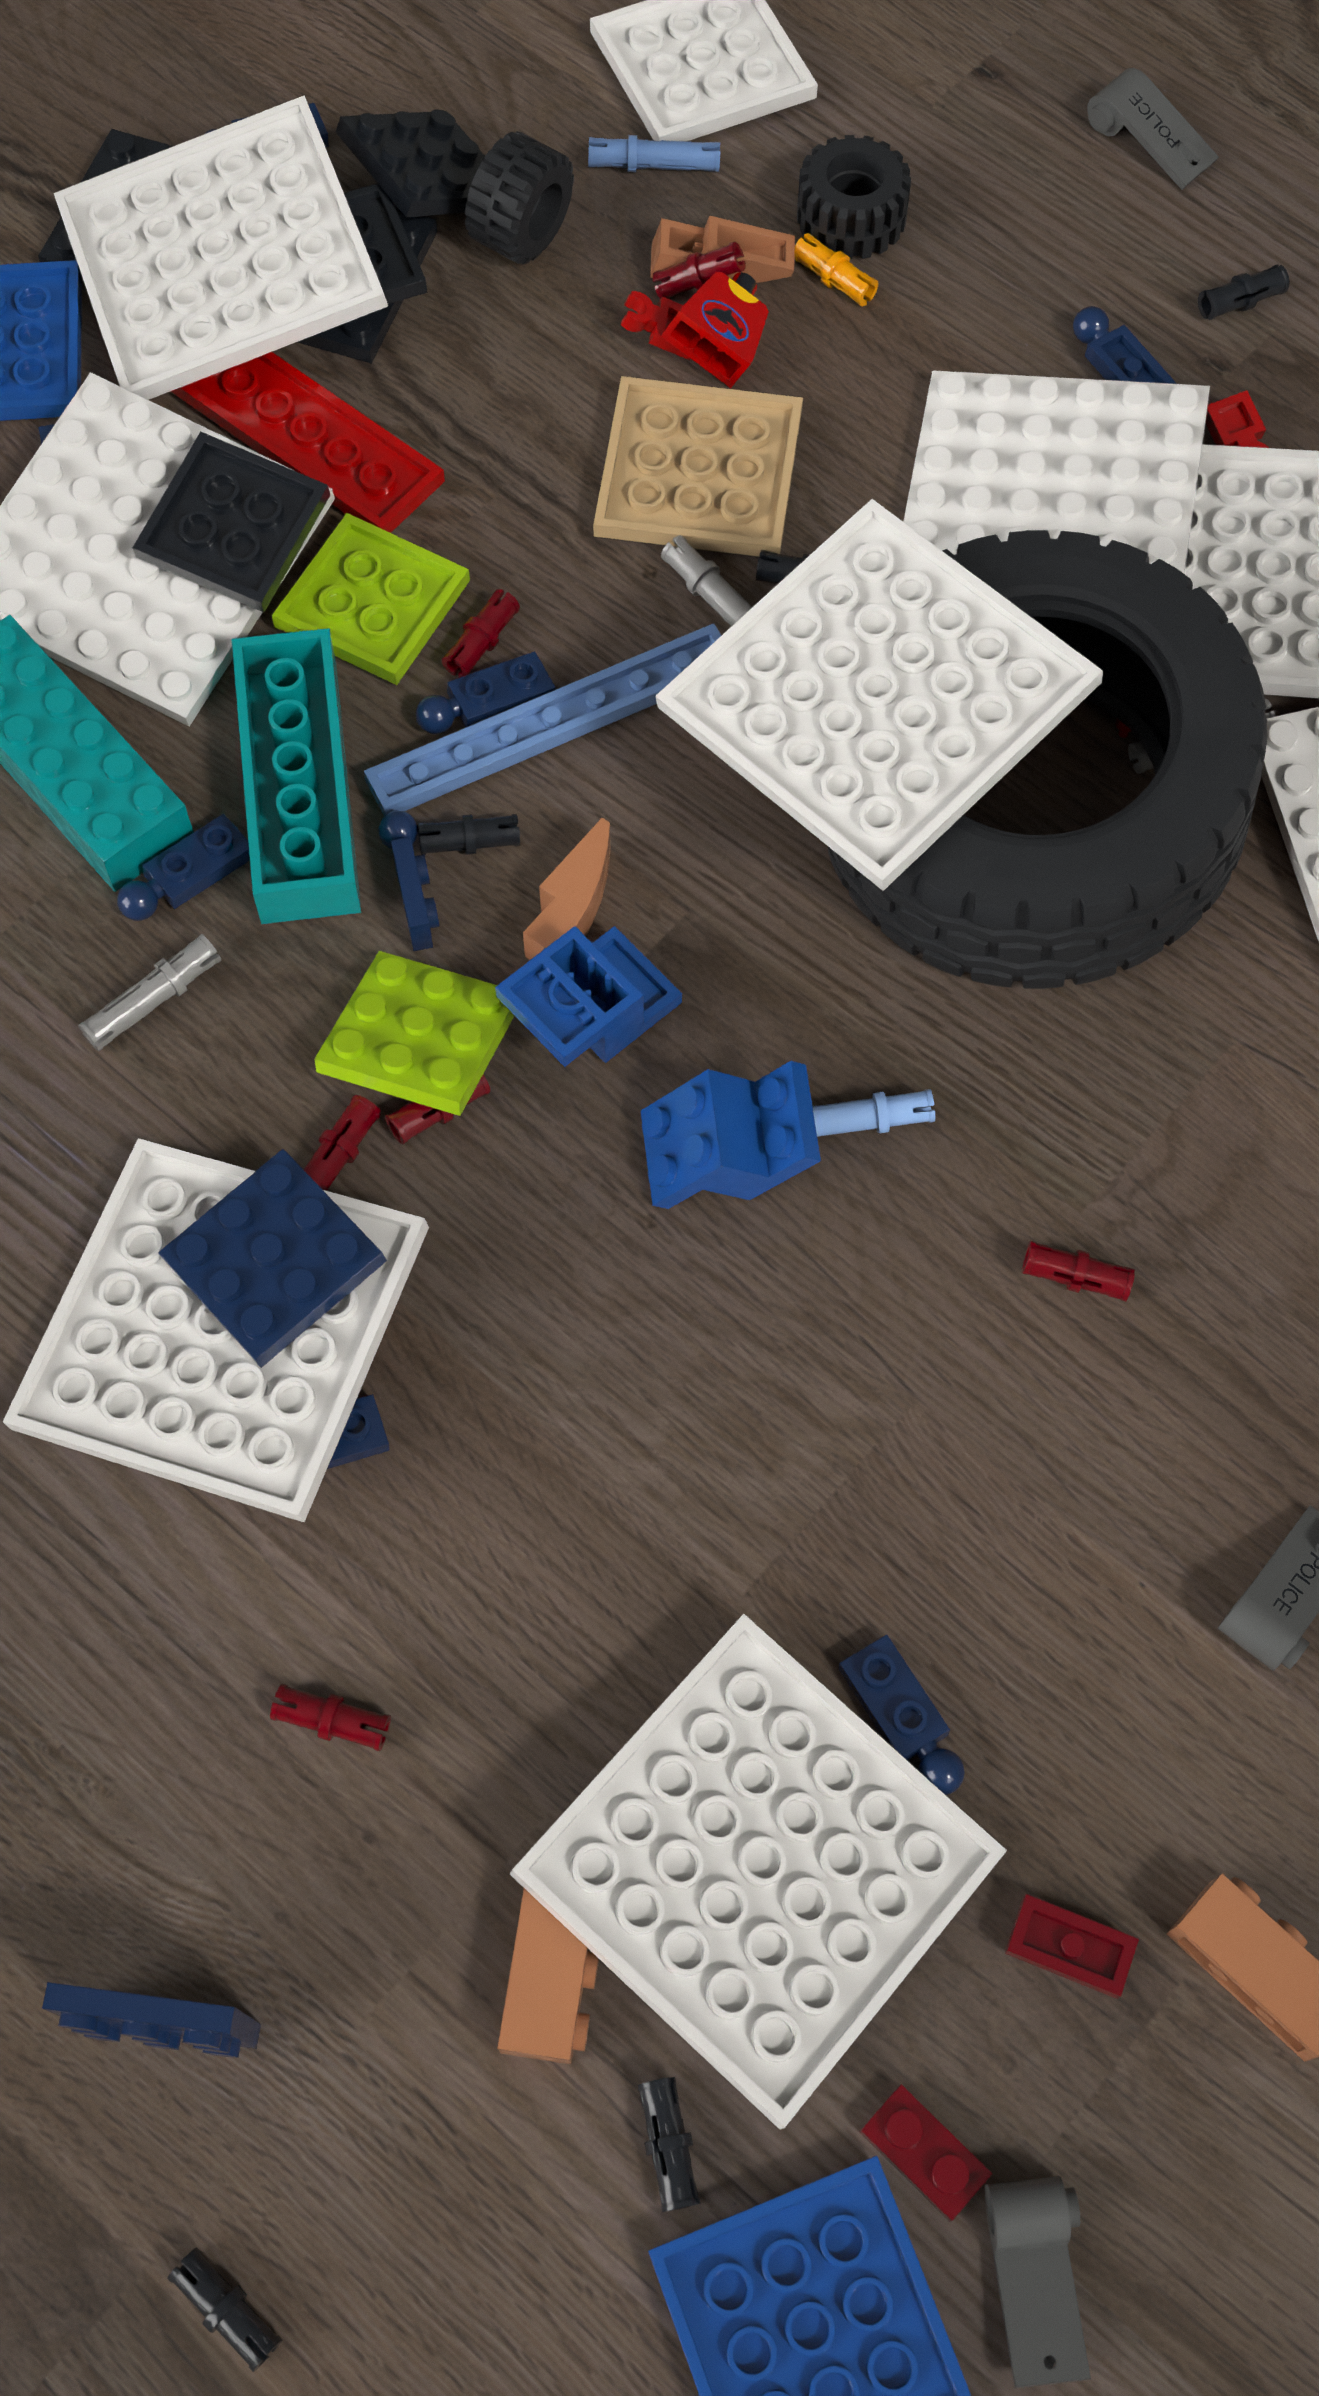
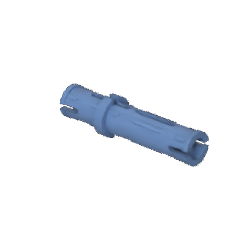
(646, 154)

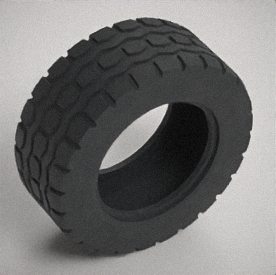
(1147, 874)

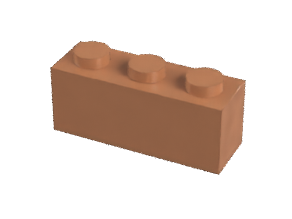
(1255, 1960)
(546, 1988)

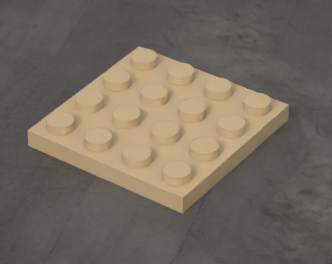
(698, 466)

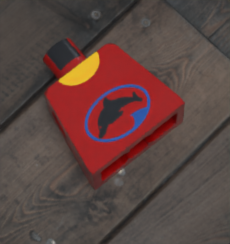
(720, 326)

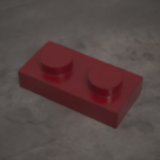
(1072, 1946)
(925, 2153)

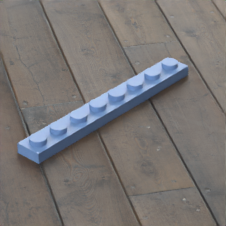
(533, 726)

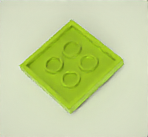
(374, 596)
(416, 1033)

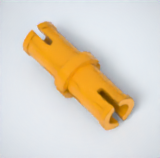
(835, 269)

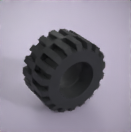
(854, 195)
(519, 197)

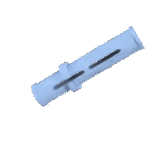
(874, 1113)

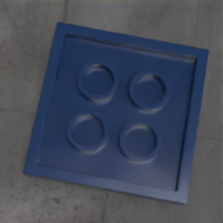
(272, 1257)
(151, 2019)

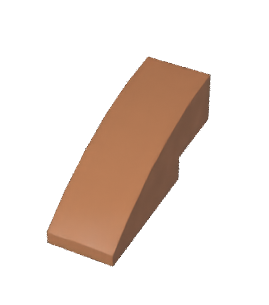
(765, 251)
(571, 891)

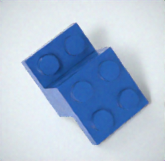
(588, 995)
(730, 1135)

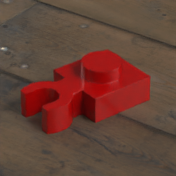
(651, 319)
(1235, 422)

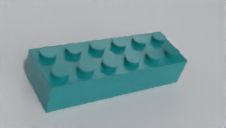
(81, 765)
(295, 777)

